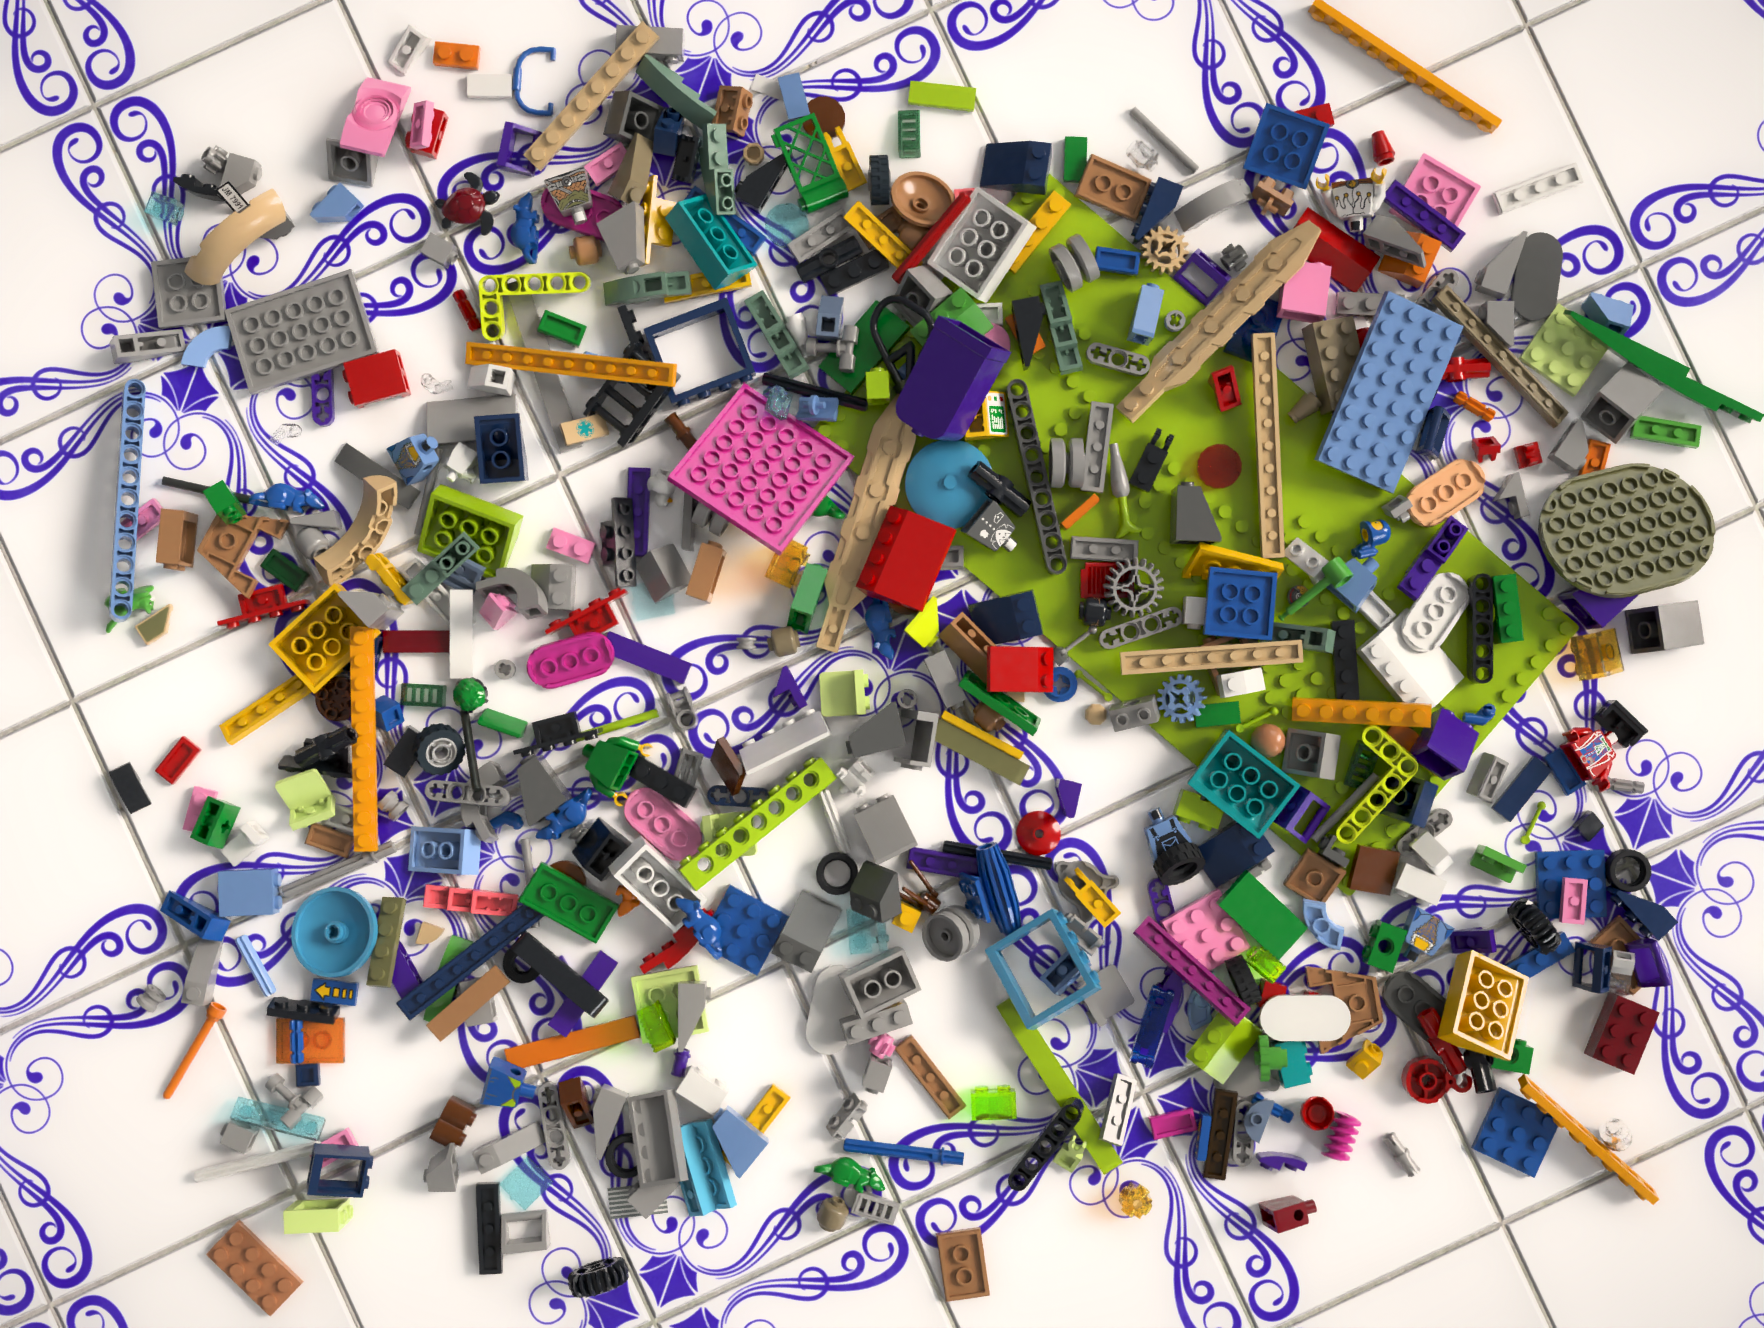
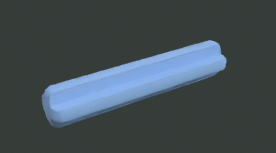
(255, 965)

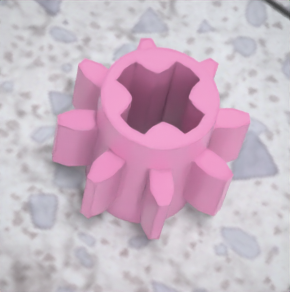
(882, 1045)

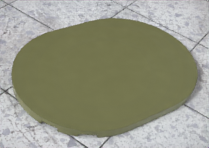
(1626, 530)

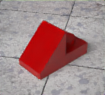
(1225, 388)

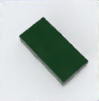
(285, 570)

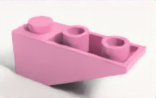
(498, 610)

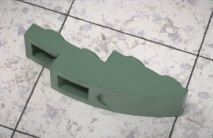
(715, 172)
(647, 287)
(440, 568)

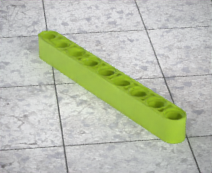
(1059, 1086)

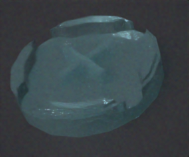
(785, 224)

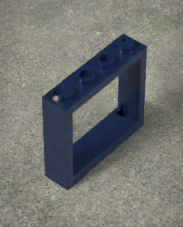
(689, 318)

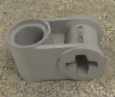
(682, 707)

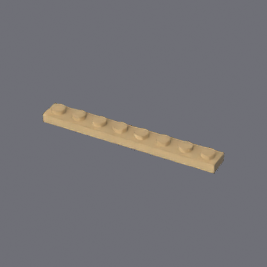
(591, 96)
(1211, 657)

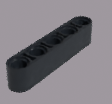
(1485, 618)
(559, 974)
(1041, 1153)

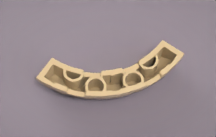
(233, 236)
(364, 534)

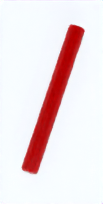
(932, 236)

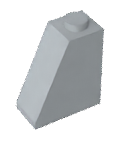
(625, 237)
(945, 680)

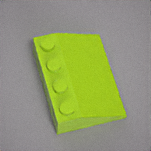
(487, 524)

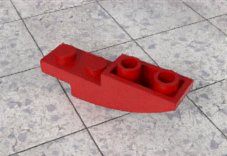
(673, 952)

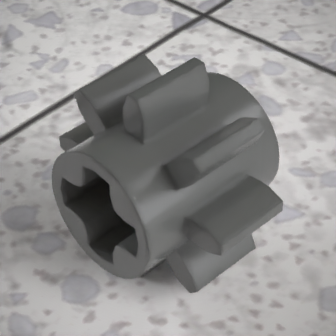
(1234, 257)

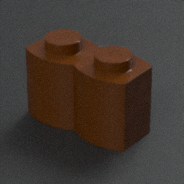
(453, 1122)

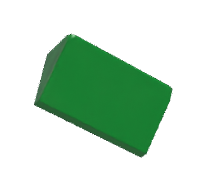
(503, 723)

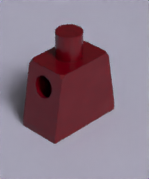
(1286, 1213)

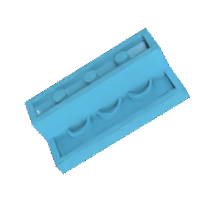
(708, 1178)

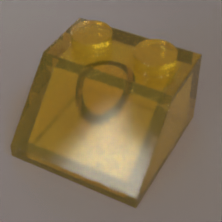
(786, 567)
(1596, 654)

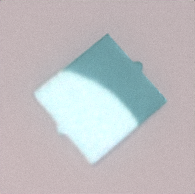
(645, 606)
(526, 1183)

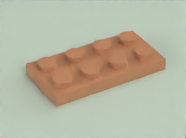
(254, 1268)

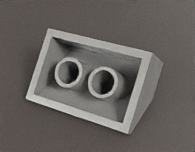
(374, 609)
(880, 982)

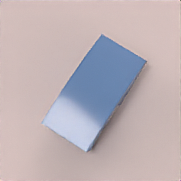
(793, 96)

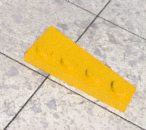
(1214, 556)

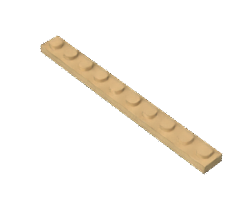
(1267, 445)

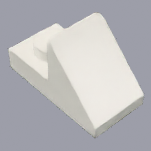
(1431, 853)

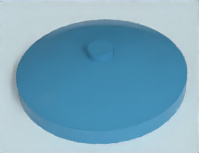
(939, 482)
(334, 932)

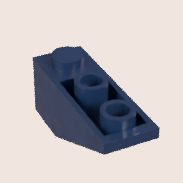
(1162, 202)
(1652, 918)

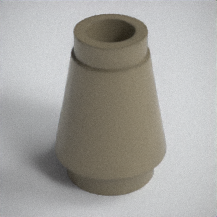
(1304, 407)

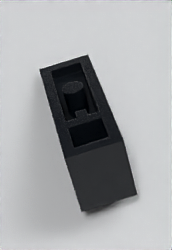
(761, 183)
(1027, 321)

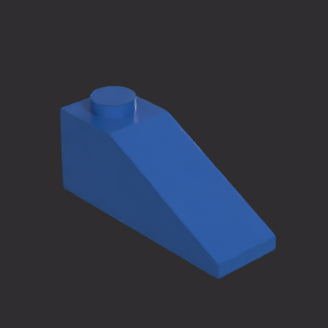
(195, 917)

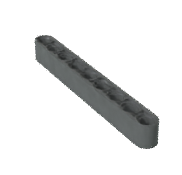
(1036, 466)

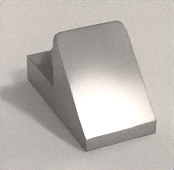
(1513, 489)

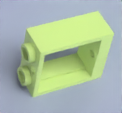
(317, 1216)

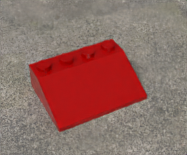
(905, 559)

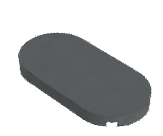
(1537, 277)
(1409, 995)

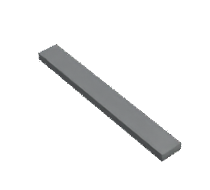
(549, 384)

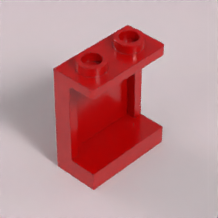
(376, 378)

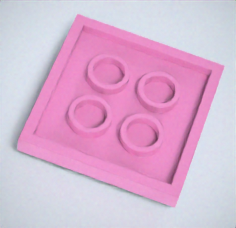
(1441, 189)
(1207, 931)

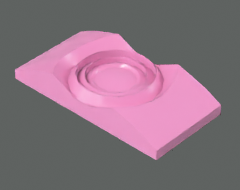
(374, 116)

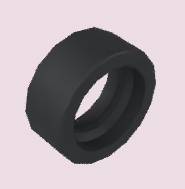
(820, 873)
(1644, 875)
(610, 1161)

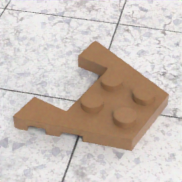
(229, 544)
(1357, 992)

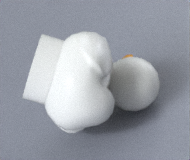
(659, 483)

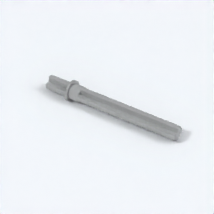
(338, 869)

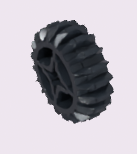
(1534, 926)
(598, 1277)

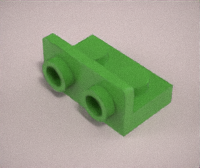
(1496, 863)

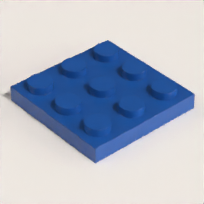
(1286, 146)
(1240, 603)
(1581, 864)
(747, 929)
(1515, 1132)

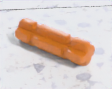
(1474, 406)

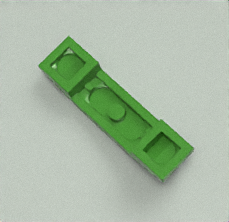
(454, 947)

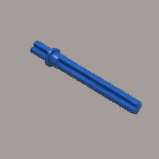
(904, 1151)

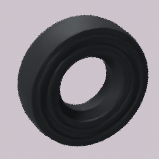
(513, 973)

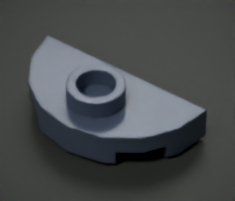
(1257, 1118)

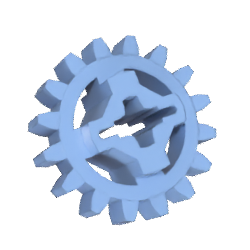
(1188, 692)

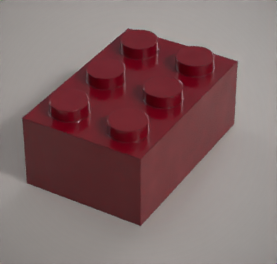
(1621, 1033)

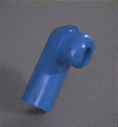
(1483, 716)
(508, 818)

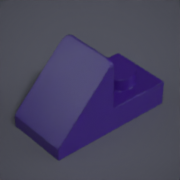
(787, 682)
(1473, 939)

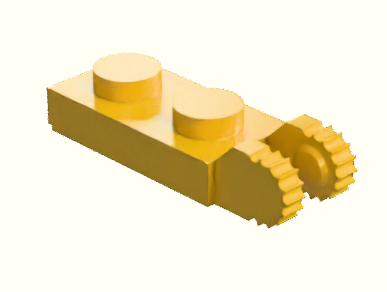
(846, 161)
(389, 576)
(1094, 899)

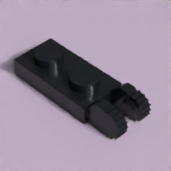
(1150, 463)

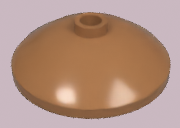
(920, 198)

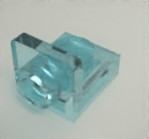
(778, 402)

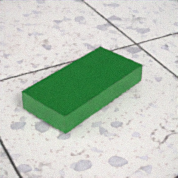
(1074, 158)
(561, 328)
(1218, 714)

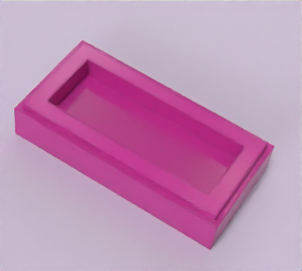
(1172, 1123)

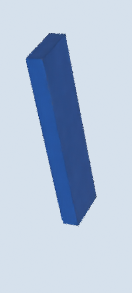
(747, 234)

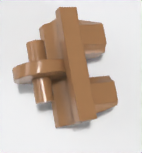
(1271, 199)

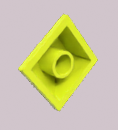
(925, 625)

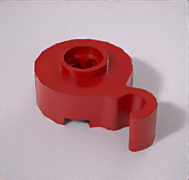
(1439, 1082)

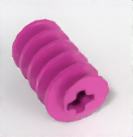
(1342, 1137)

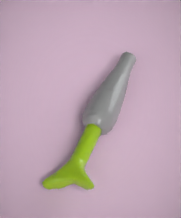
(1120, 490)

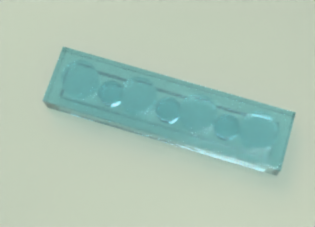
(268, 1117)

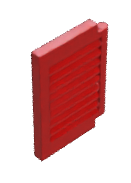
(1093, 578)

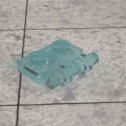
(860, 934)

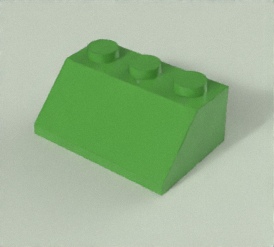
(958, 307)

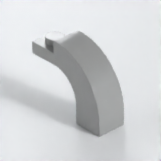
(1213, 203)
(530, 597)
(475, 815)

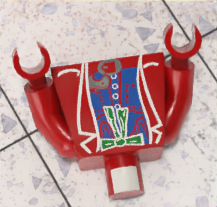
(1590, 754)

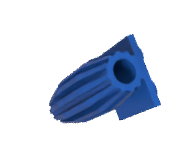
(992, 890)

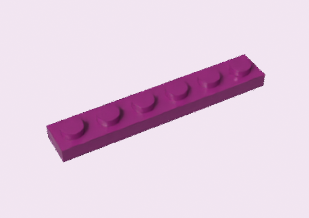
(1191, 971)

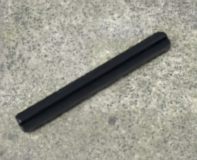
(808, 389)
(1010, 856)

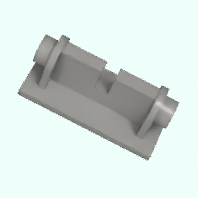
(1088, 938)
(839, 1123)

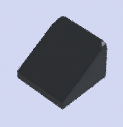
(1588, 825)

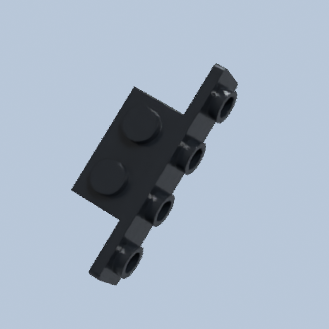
(619, 542)
(556, 730)
(335, 767)

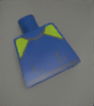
(505, 1084)

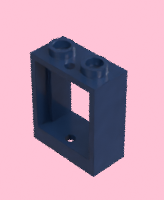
(338, 1188)

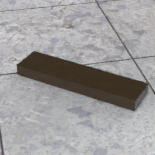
(1220, 1134)

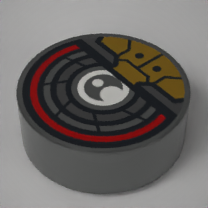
(1295, 592)

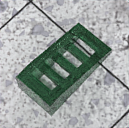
(909, 148)
(440, 700)
(1354, 762)

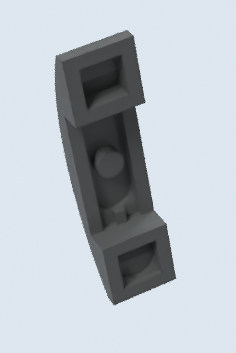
(363, 466)

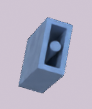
(249, 892)

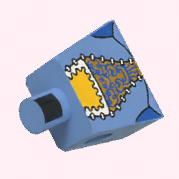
(414, 457)
(1424, 933)

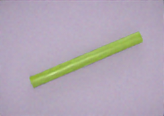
(619, 724)

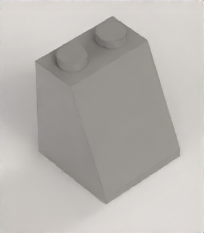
(1621, 402)
(885, 828)

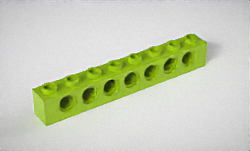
(822, 778)

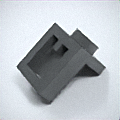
(1334, 855)

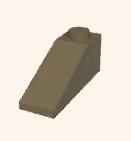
(634, 171)

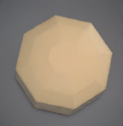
(753, 154)
(1095, 714)

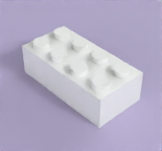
(654, 882)

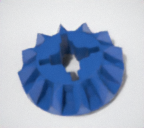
(1066, 692)

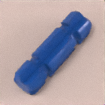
(296, 1041)
(1277, 1111)

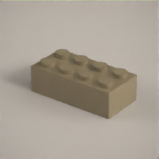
(1331, 353)

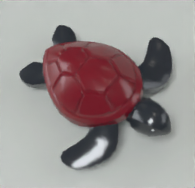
(468, 205)

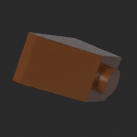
(576, 1102)

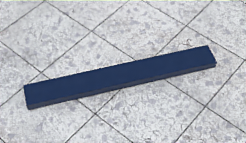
(468, 961)

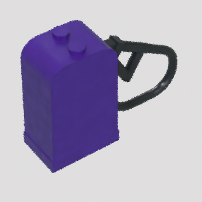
(948, 378)

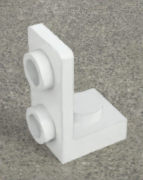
(1306, 559)
(244, 843)

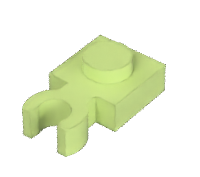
(1070, 1154)

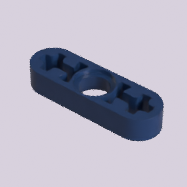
(723, 789)

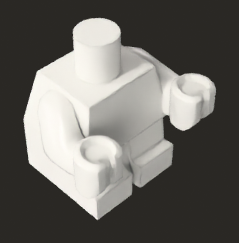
(461, 463)
(855, 777)

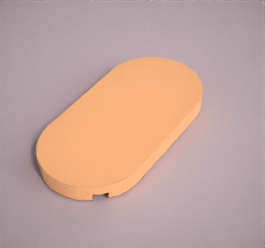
(1446, 492)

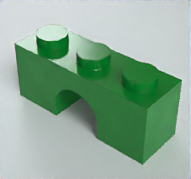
(1507, 622)

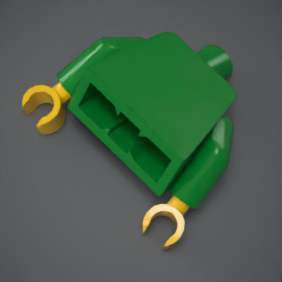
(611, 763)

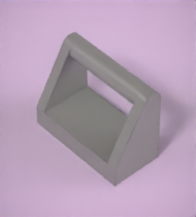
(524, 1244)

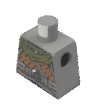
(571, 193)

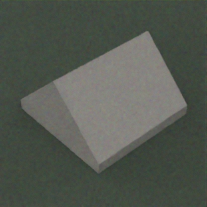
(350, 165)
(663, 572)

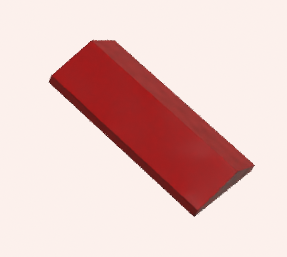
(1335, 248)

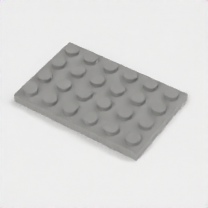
(301, 331)

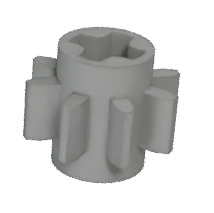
(214, 159)

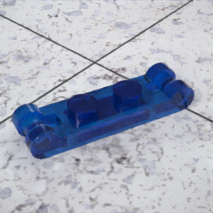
(1151, 1026)

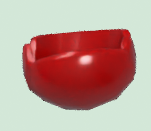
(1317, 1113)

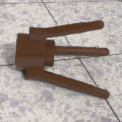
(927, 901)

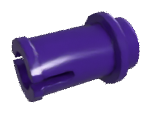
(680, 1062)

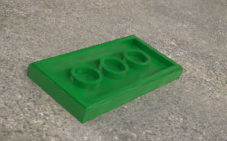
(867, 355)
(1000, 703)
(568, 902)
(1262, 914)

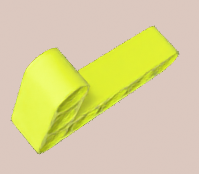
(523, 288)
(1380, 786)

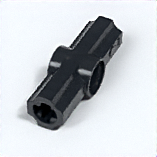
(841, 252)
(999, 489)
(326, 746)
(1480, 1070)

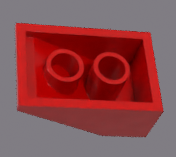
(1019, 669)

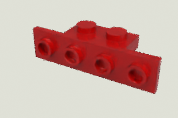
(263, 602)
(596, 618)

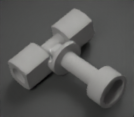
(843, 348)
(297, 1104)

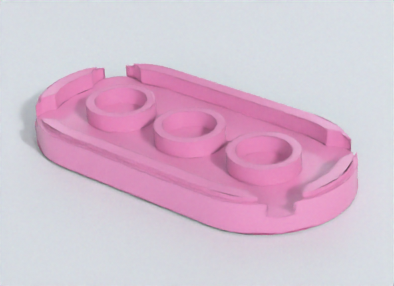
(662, 823)

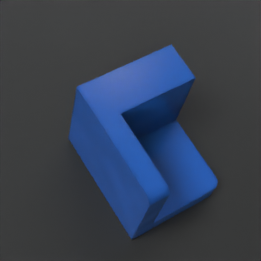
(388, 713)

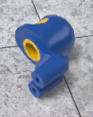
(1372, 534)

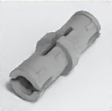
(1401, 1154)

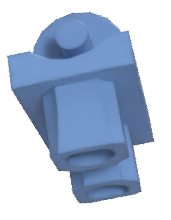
(818, 409)

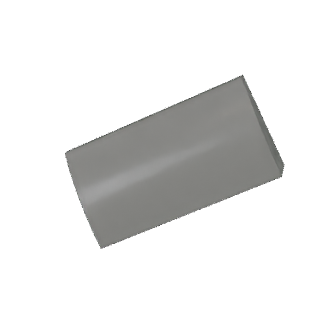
(454, 419)
(657, 1138)

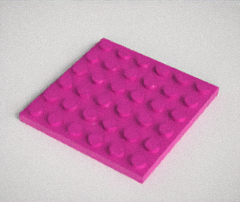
(760, 470)

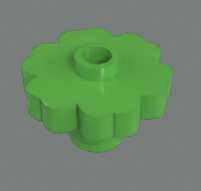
(1269, 1058)

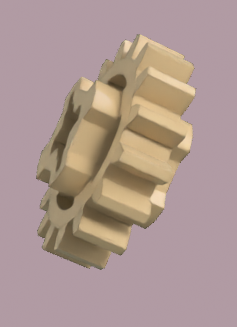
(1158, 243)

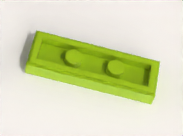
(942, 96)

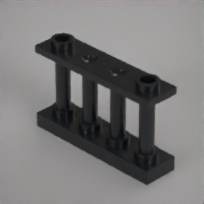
(640, 415)

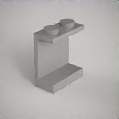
(923, 739)

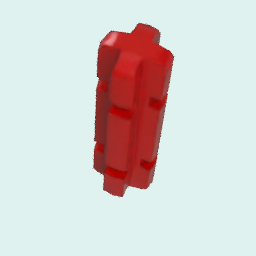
(467, 310)

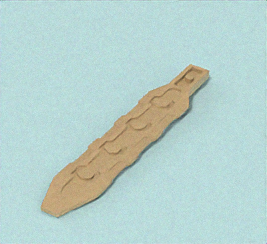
(1222, 317)
(874, 493)

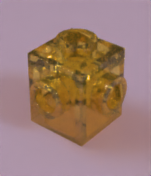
(1131, 1194)

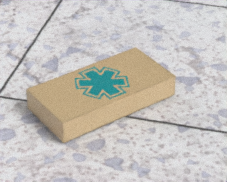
(584, 429)

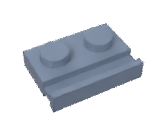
(466, 576)

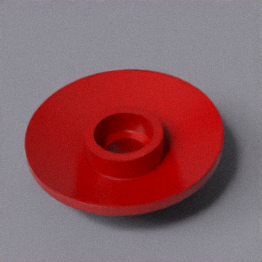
(1026, 833)

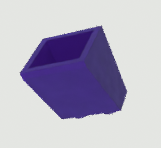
(1446, 745)

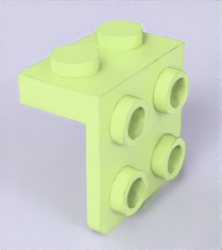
(844, 693)
(306, 798)
(712, 823)

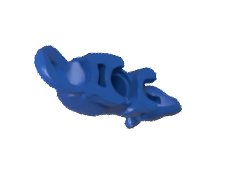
(524, 231)
(283, 496)
(877, 620)
(569, 817)
(705, 927)

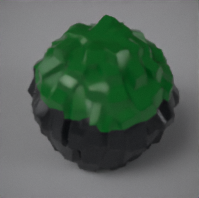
(470, 694)

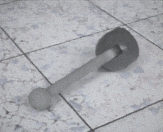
(1060, 654)

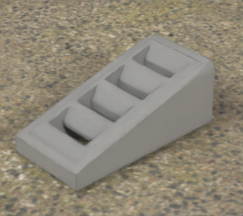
(326, 519)
(878, 1200)

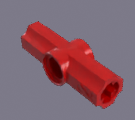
(1461, 369)
(1448, 1053)

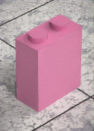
(1305, 294)

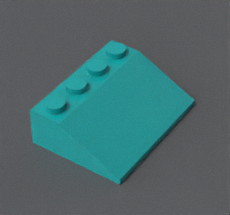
(1243, 783)

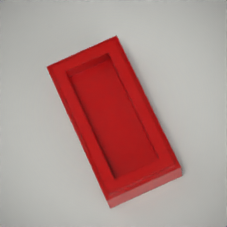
(178, 760)

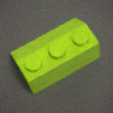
(1223, 1046)

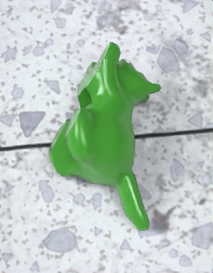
(141, 600)

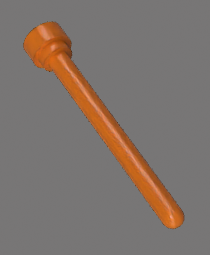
(214, 1012)

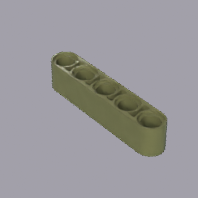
(981, 752)

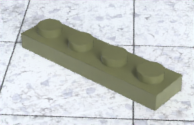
(386, 947)

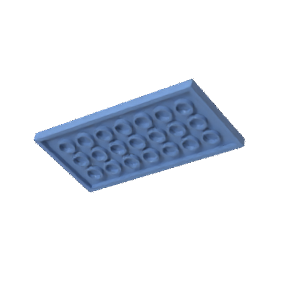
(1389, 392)

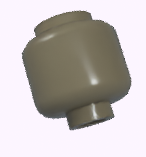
(783, 641)
(832, 1214)

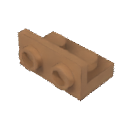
(733, 108)

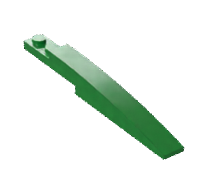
(1662, 369)

